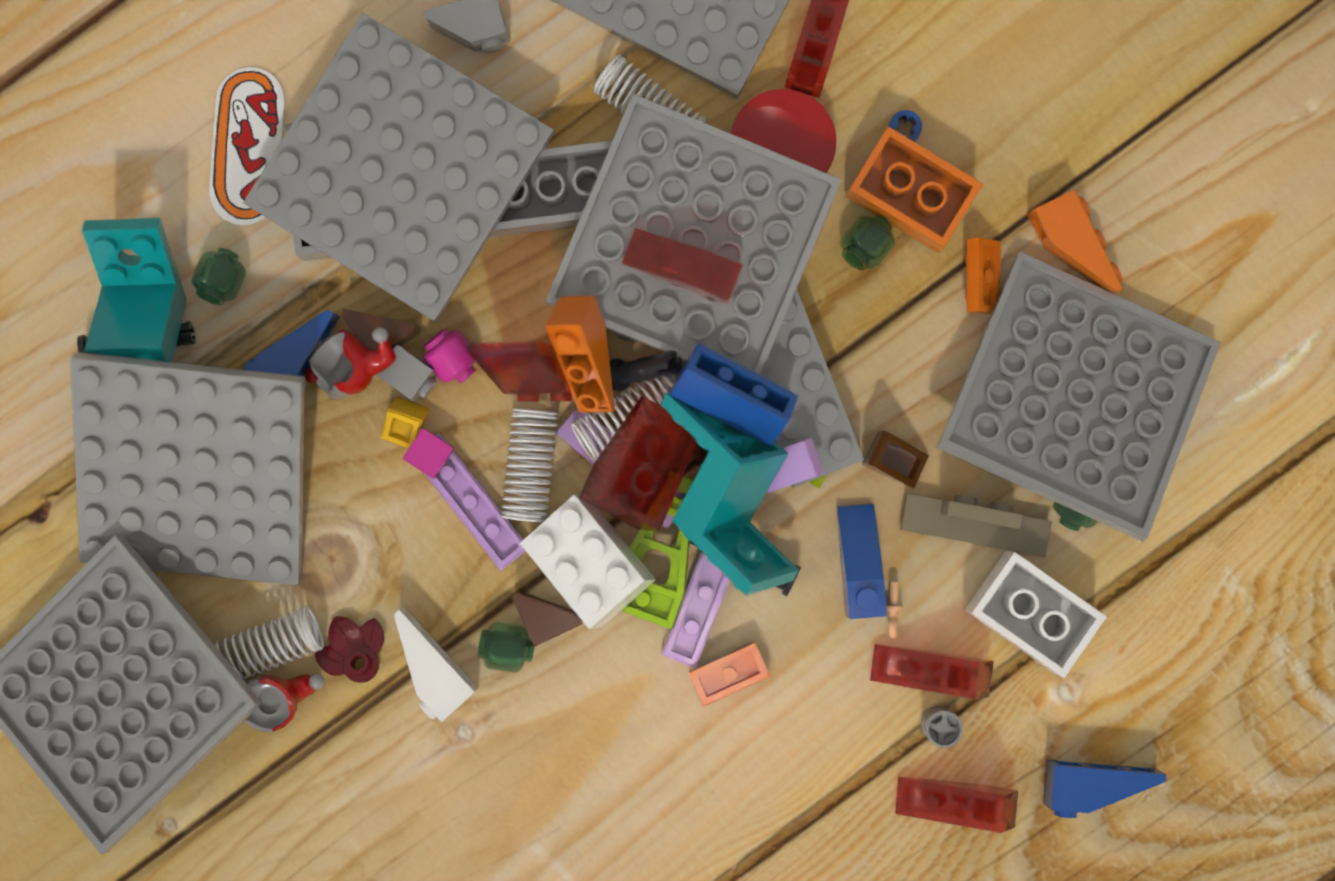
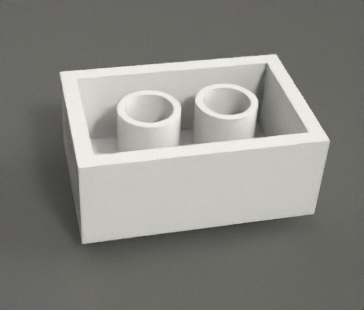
(587, 562)
(1035, 613)

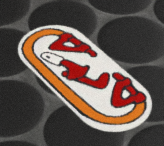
(244, 139)

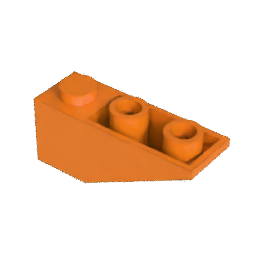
(1069, 236)
(582, 351)

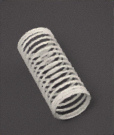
(612, 71)
(584, 438)
(524, 513)
(313, 644)

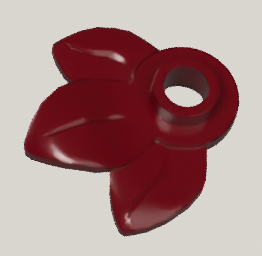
(347, 645)

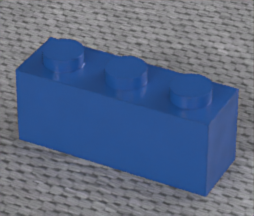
(734, 395)

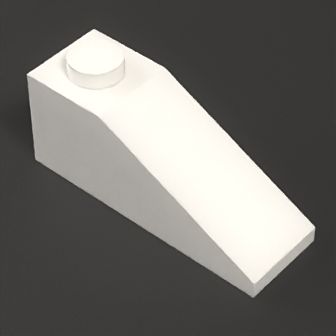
(433, 672)

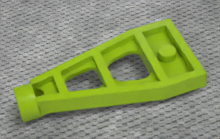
(663, 601)

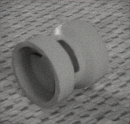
(948, 729)

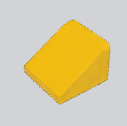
(404, 422)

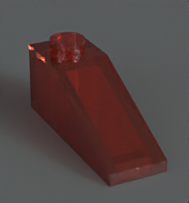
(816, 46)
(683, 265)
(932, 671)
(958, 803)

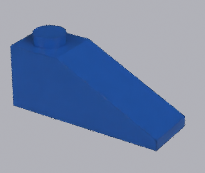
(294, 351)
(861, 562)
(1091, 786)

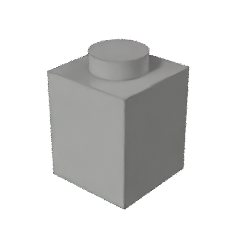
(409, 375)

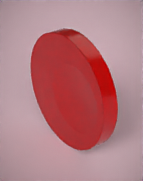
(790, 126)

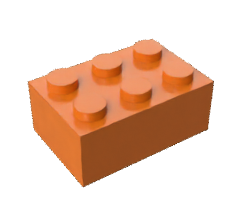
(914, 190)

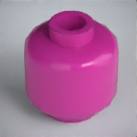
(448, 356)

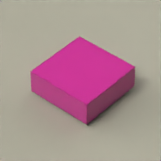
(428, 453)

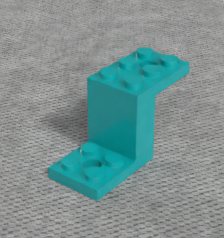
(139, 294)
(725, 499)

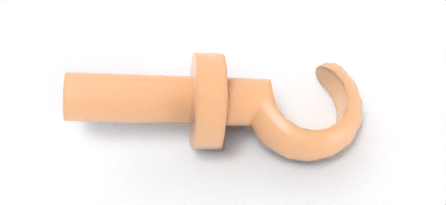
(893, 608)

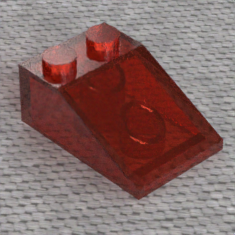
(523, 369)
(640, 467)

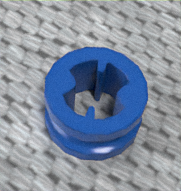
(910, 116)

